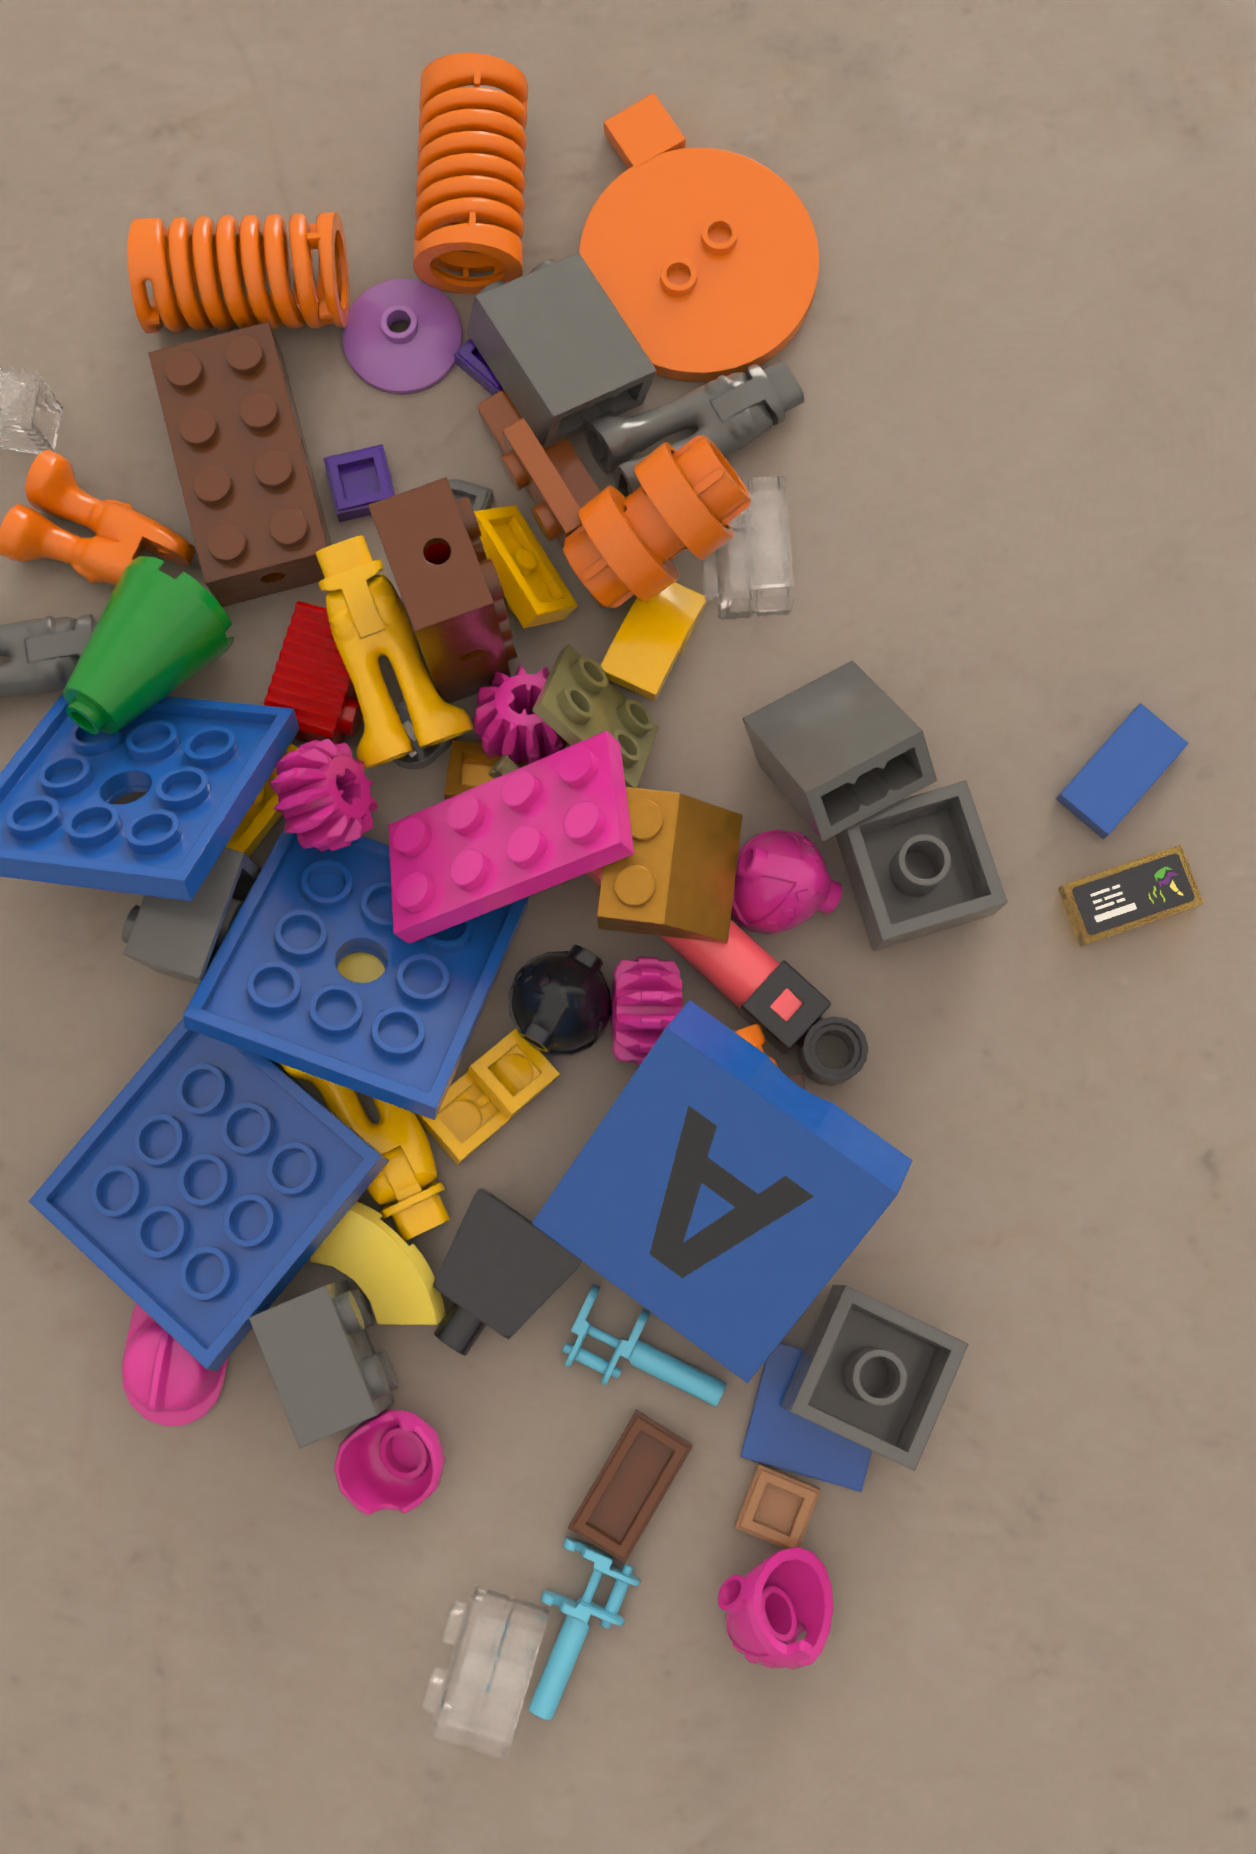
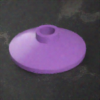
(408, 359)

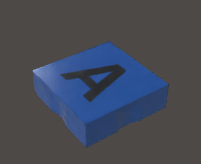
(721, 1192)

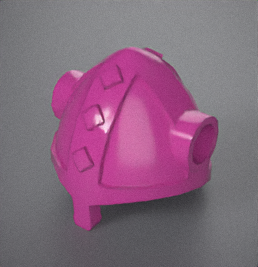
(781, 882)
(775, 1605)

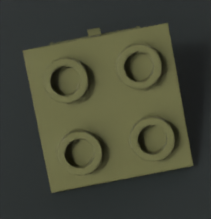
(582, 704)

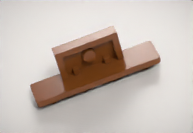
(550, 475)

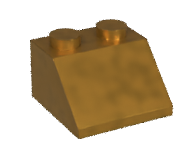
(679, 870)

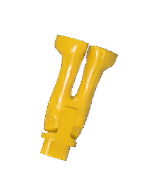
(372, 622)
(409, 1176)

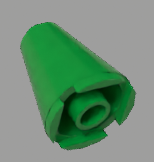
(144, 646)

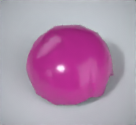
(389, 1462)

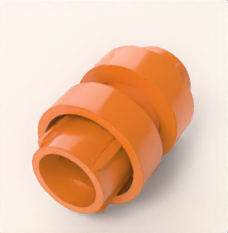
(632, 539)

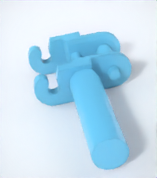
(640, 1356)
(576, 1624)

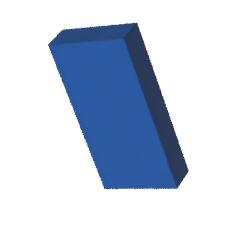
(1122, 771)

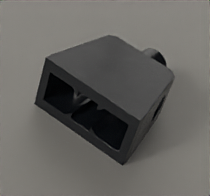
(497, 1272)

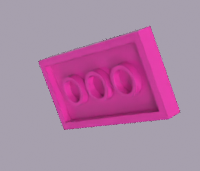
(509, 838)

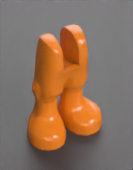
(118, 527)

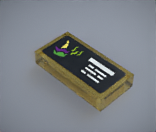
(1130, 895)

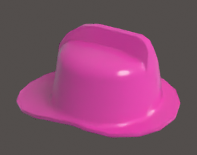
(164, 1377)

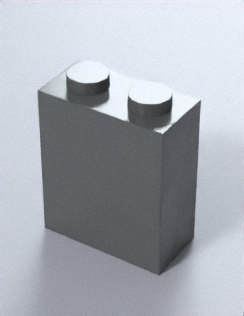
(559, 348)
(840, 749)

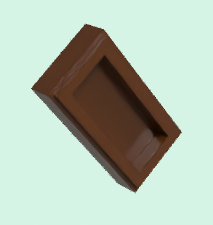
(630, 1486)

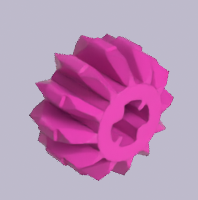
(507, 720)
(324, 795)
(642, 1005)

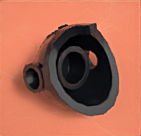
(561, 1001)

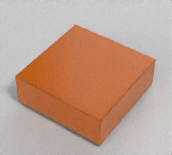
(643, 132)

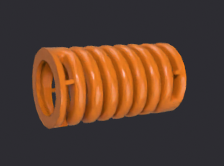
(470, 172)
(236, 257)

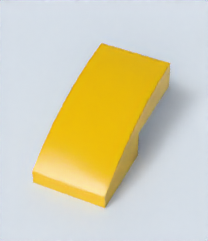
(652, 640)
(489, 1096)

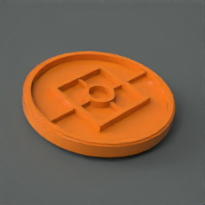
(704, 260)

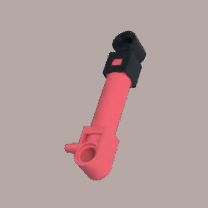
(773, 997)

